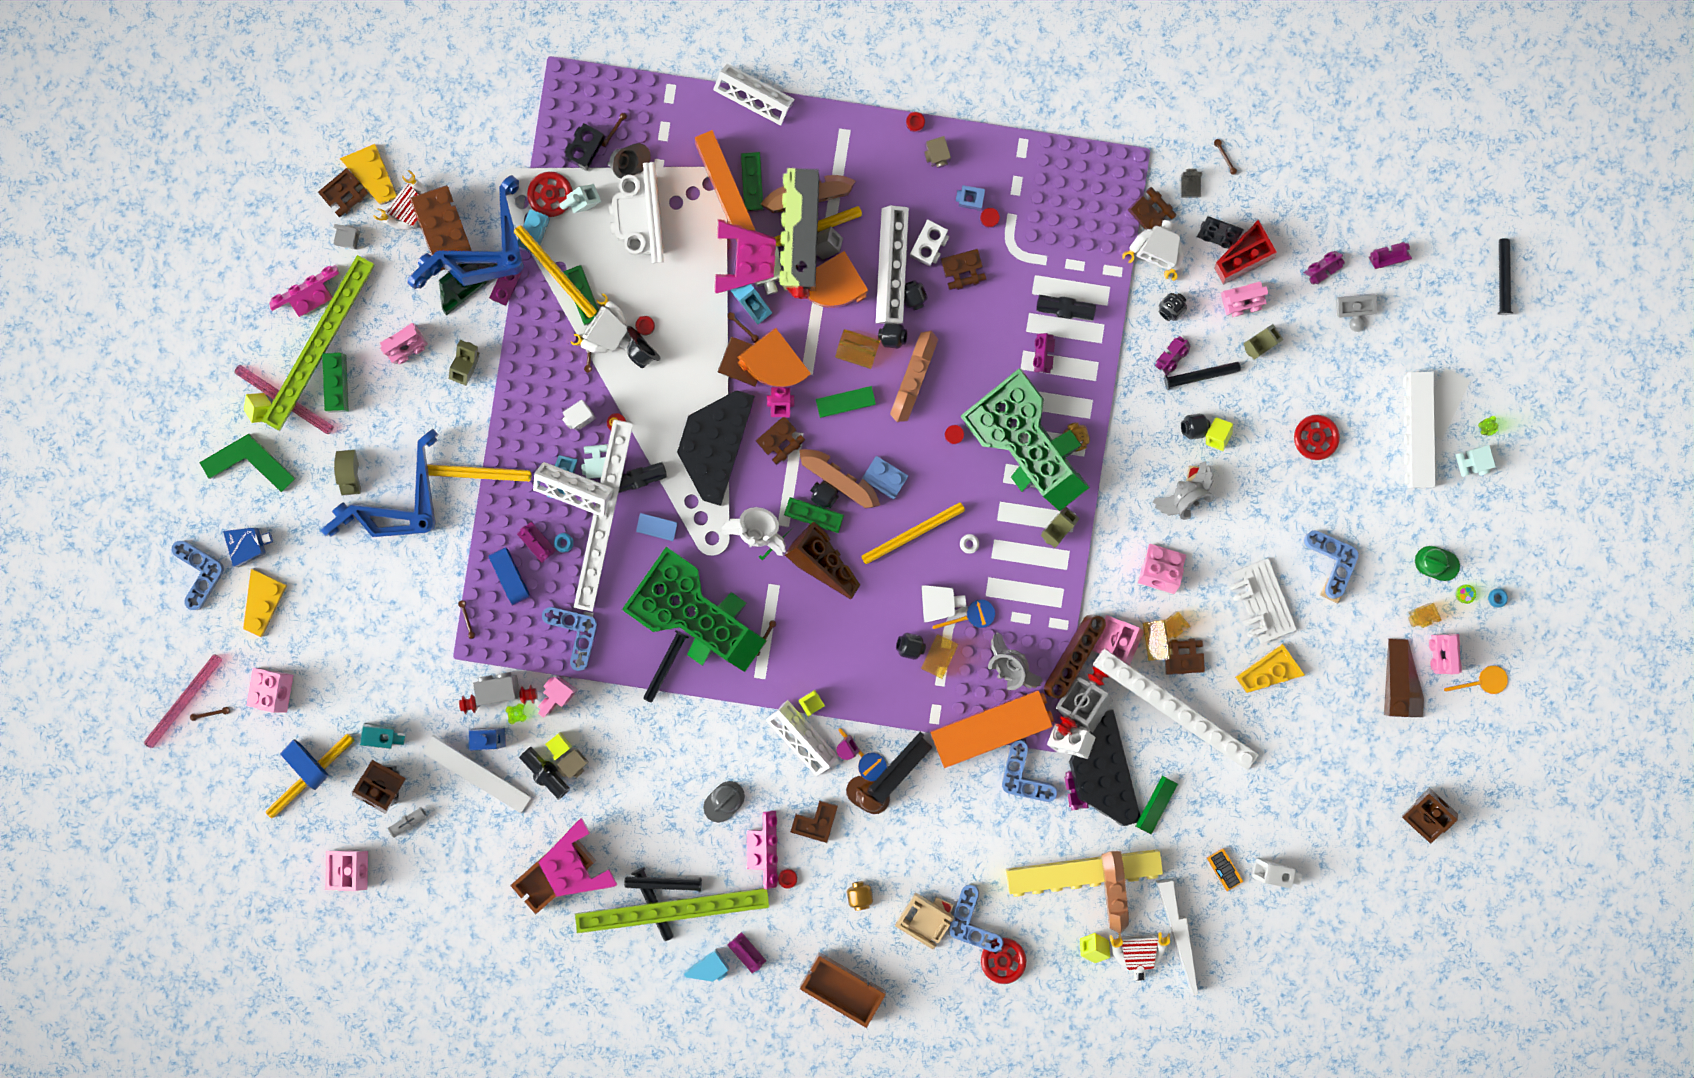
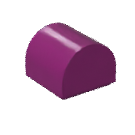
(847, 748)

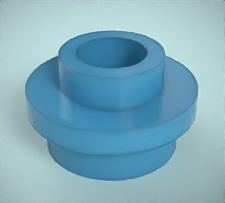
(557, 542)
(1503, 598)

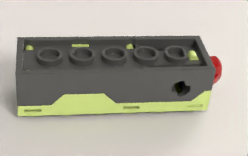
(800, 231)

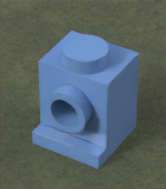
(977, 195)

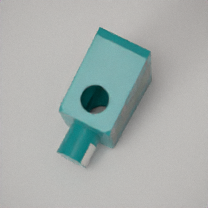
(371, 736)

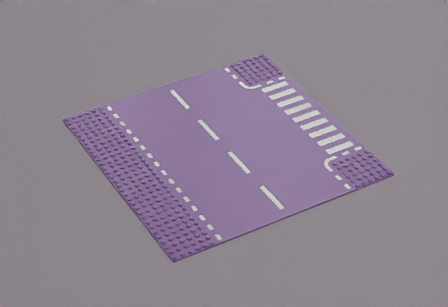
(1056, 237)

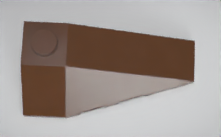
(818, 558)
(1402, 686)

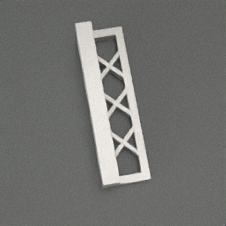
(771, 97)
(572, 485)
(804, 736)

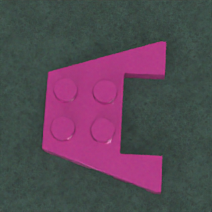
(753, 258)
(565, 868)

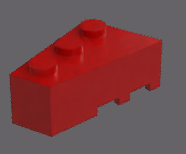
(1246, 254)

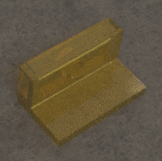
(857, 348)
(1156, 640)
(939, 656)

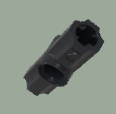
(1066, 307)
(642, 476)
(544, 773)

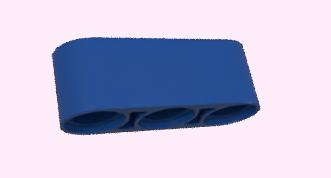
(509, 576)
(304, 764)

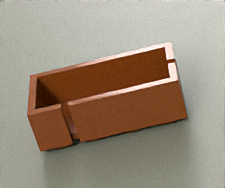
(440, 221)
(537, 885)
(842, 990)

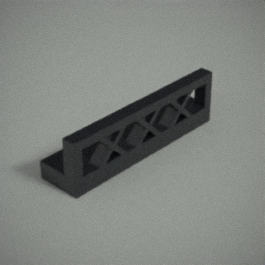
(899, 768)

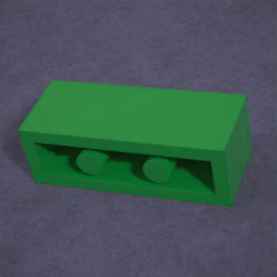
(335, 382)

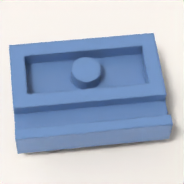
(885, 477)

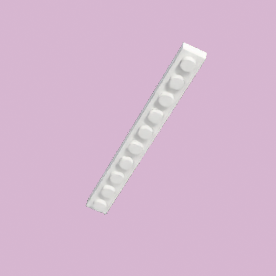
(601, 525)
(1175, 709)

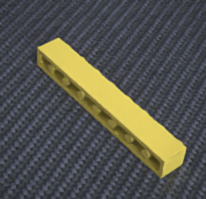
(1079, 872)

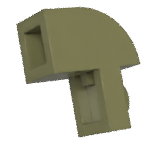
(1262, 342)
(464, 362)
(346, 471)
(1059, 527)

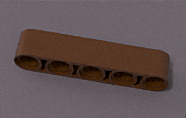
(1066, 660)

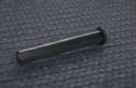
(1504, 277)
(1201, 374)
(665, 666)
(663, 883)
(650, 897)

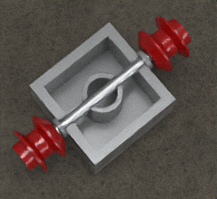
(495, 690)
(1084, 703)

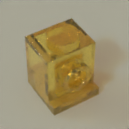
(1424, 615)
(1175, 624)

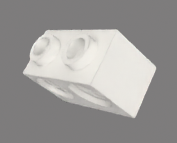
(925, 241)
(578, 416)
(1070, 743)

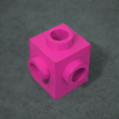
(780, 401)

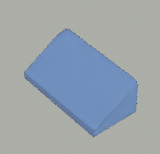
(657, 527)

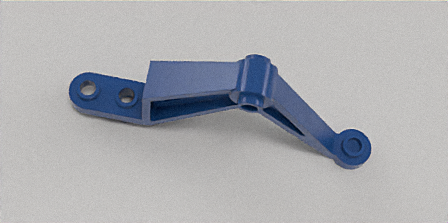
(508, 260)
(423, 504)

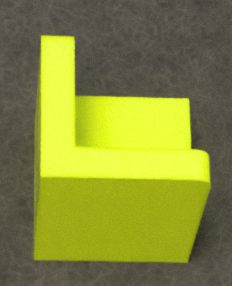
(256, 406)
(1219, 434)
(811, 702)
(558, 745)
(1095, 948)

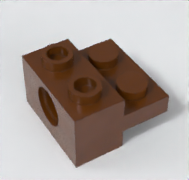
(374, 795)
(1437, 809)

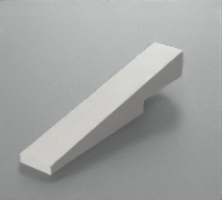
(476, 773)
(1179, 930)

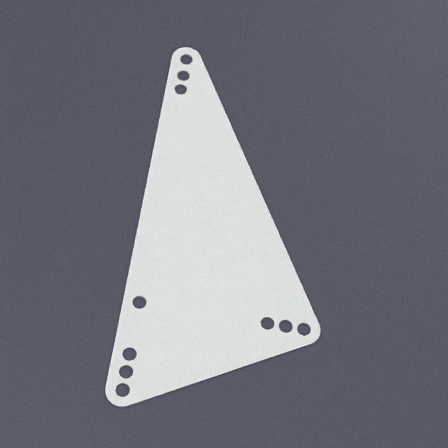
(674, 293)

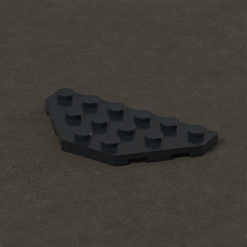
(712, 443)
(1105, 777)

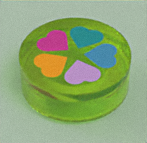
(1465, 594)

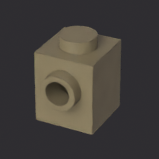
(937, 152)
(572, 764)

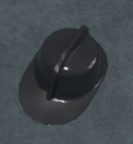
(639, 349)

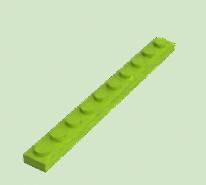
(318, 343)
(671, 910)

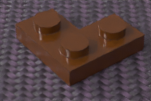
(817, 827)

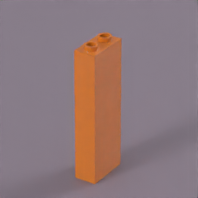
(722, 180)
(992, 728)

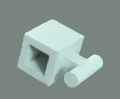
(581, 199)
(1479, 461)
(594, 467)

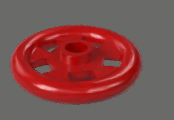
(533, 196)
(1319, 453)
(1011, 975)

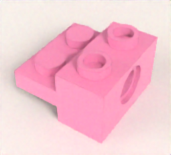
(1234, 299)
(409, 335)
(1162, 569)
(1119, 639)
(1451, 645)
(269, 690)
(559, 693)
(346, 870)

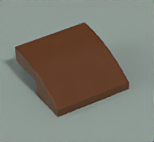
(729, 364)

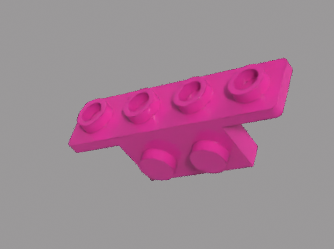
(308, 294)
(763, 850)

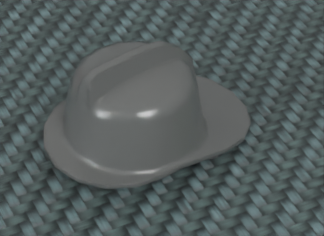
(629, 160)
(724, 801)

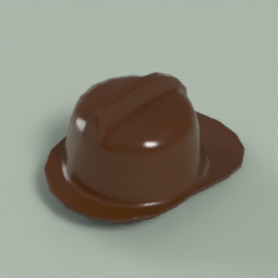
(858, 795)

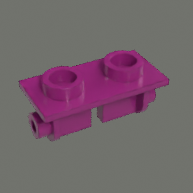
(1383, 257)
(1317, 270)
(503, 289)
(1179, 349)
(1042, 362)
(536, 542)
(1074, 802)
(746, 952)

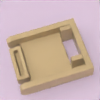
(927, 922)

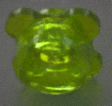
(1488, 426)
(519, 709)

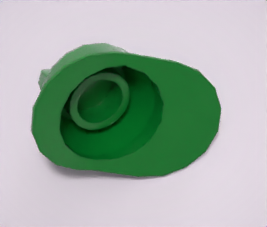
(1437, 563)

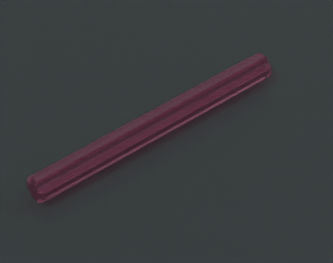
(271, 391)
(183, 701)

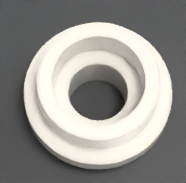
(974, 539)

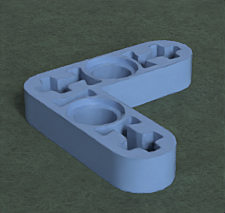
(1338, 555)
(203, 567)
(577, 626)
(1020, 781)
(968, 928)

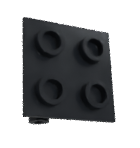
(1219, 232)

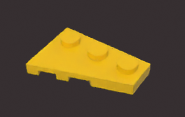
(371, 172)
(262, 601)
(1269, 670)

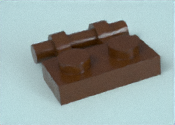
(338, 188)
(1146, 214)
(960, 264)
(776, 436)
(1185, 663)

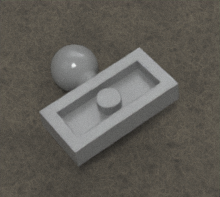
(1355, 307)

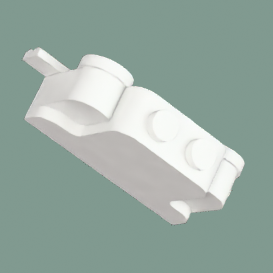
(638, 214)

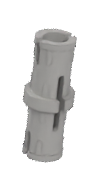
(396, 829)

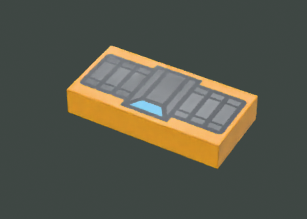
(1224, 869)

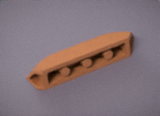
(833, 187)
(914, 376)
(860, 493)
(1115, 891)

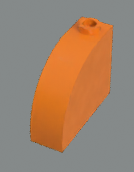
(837, 283)
(773, 361)

